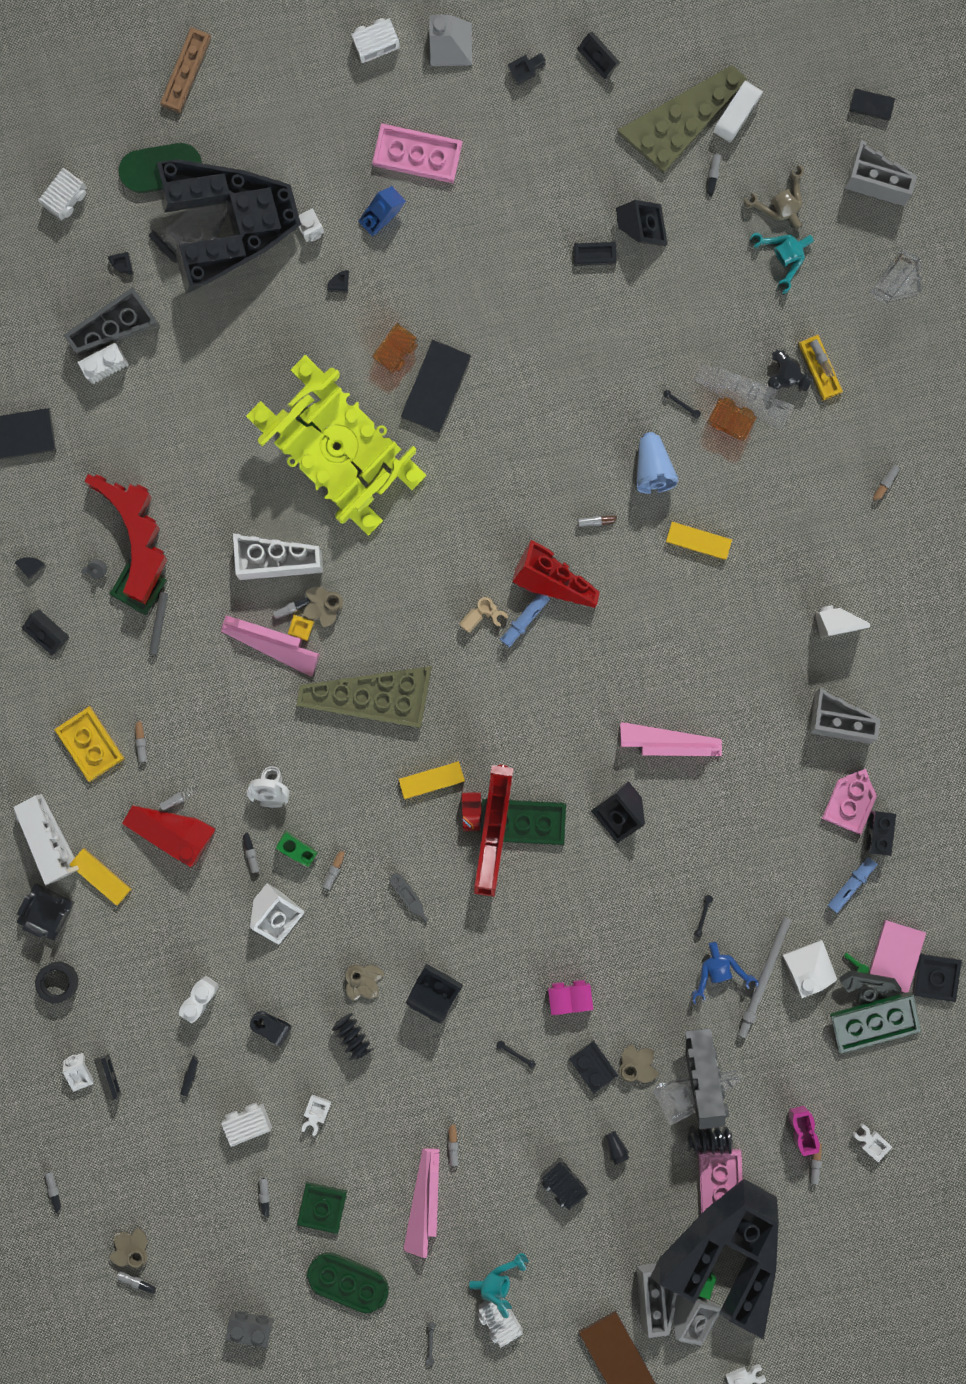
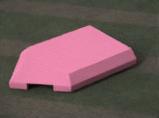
(851, 802)

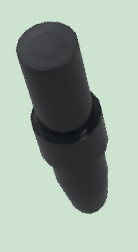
(162, 246)
(189, 1076)

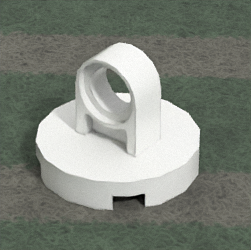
(269, 792)

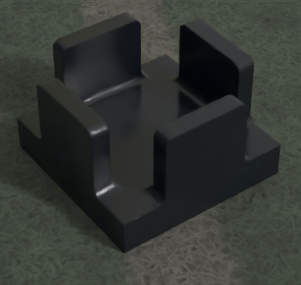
(44, 912)

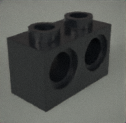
(880, 833)

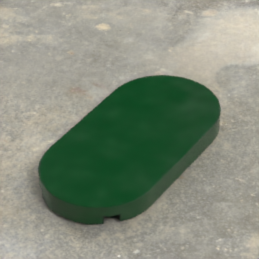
(138, 166)
(347, 1282)

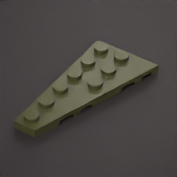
(675, 124)
(385, 697)

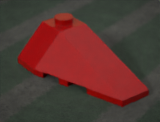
(546, 576)
(174, 834)

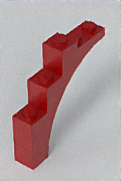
(145, 562)
(493, 830)

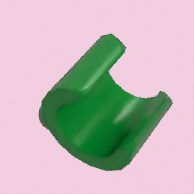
(861, 967)

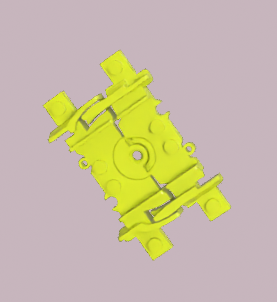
(340, 424)

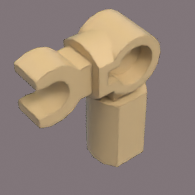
(486, 607)

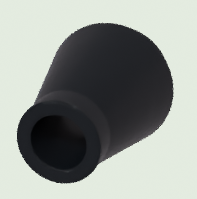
(616, 1148)

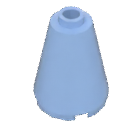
(654, 466)

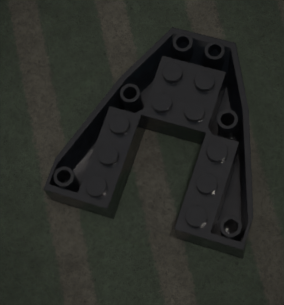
(258, 208)
(746, 1222)

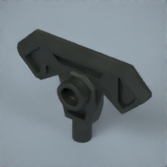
(869, 985)

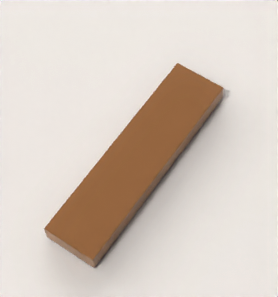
(185, 70)

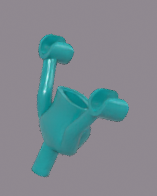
(787, 252)
(498, 1286)

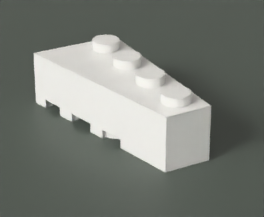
(273, 558)
(45, 839)

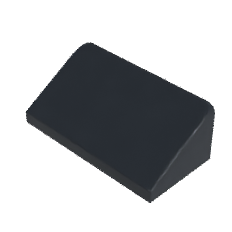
(45, 632)
(107, 1077)

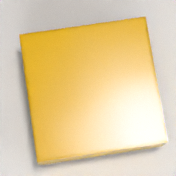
(300, 628)

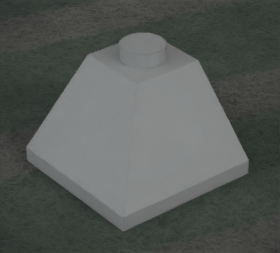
(450, 41)
(694, 1320)

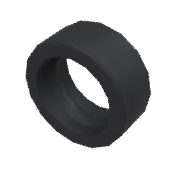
(40, 984)

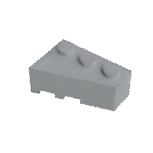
(879, 177)
(841, 720)
(655, 1304)

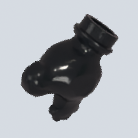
(788, 373)

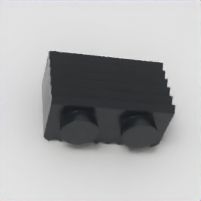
(563, 1184)

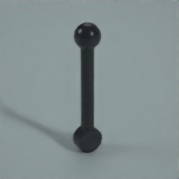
(695, 413)
(708, 899)
(501, 1045)

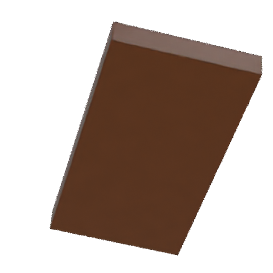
(615, 1352)

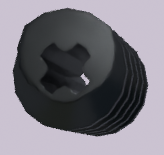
(351, 1037)
(710, 1140)

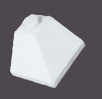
(838, 621)
(274, 914)
(810, 969)

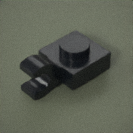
(523, 68)

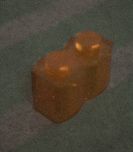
(395, 348)
(731, 419)

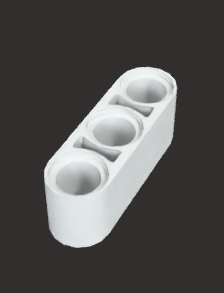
(737, 111)

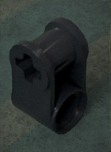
(272, 1029)

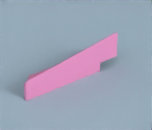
(272, 643)
(667, 742)
(424, 1205)

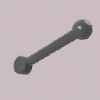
(430, 1360)

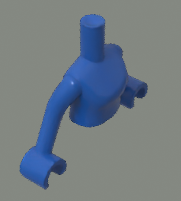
(719, 971)

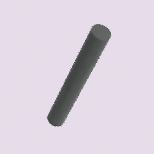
(158, 623)

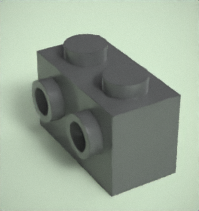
(249, 1329)

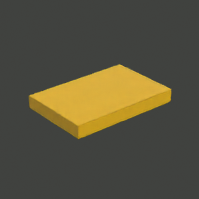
(89, 744)

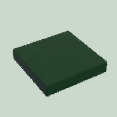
(118, 588)
(322, 1207)

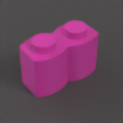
(570, 997)
(804, 1127)

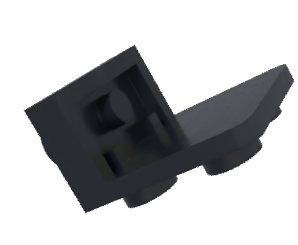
(433, 994)

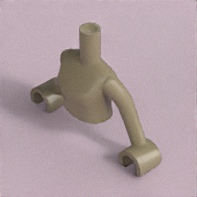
(784, 203)

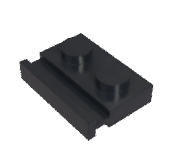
(593, 1066)

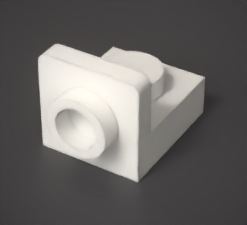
(310, 226)
(77, 1072)

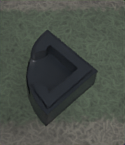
(122, 263)
(339, 282)
(29, 566)

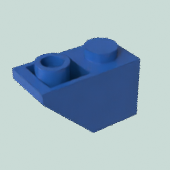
(381, 210)

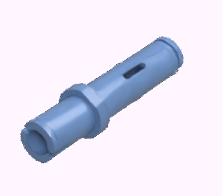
(518, 627)
(858, 877)

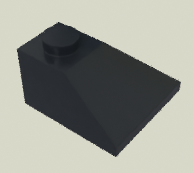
(642, 222)
(621, 812)

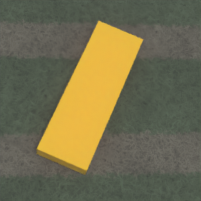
(826, 386)
(698, 540)
(431, 780)
(100, 877)

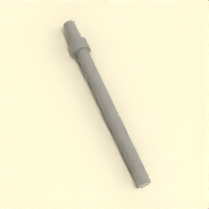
(749, 1016)

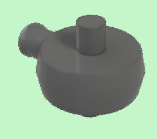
(95, 568)

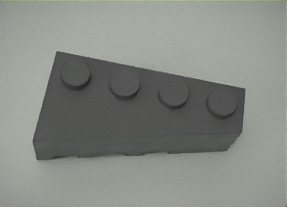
(114, 322)
(705, 1079)

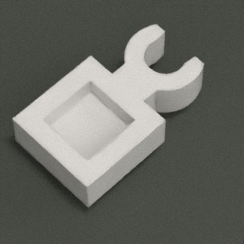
(316, 1112)
(873, 1144)
(741, 1376)

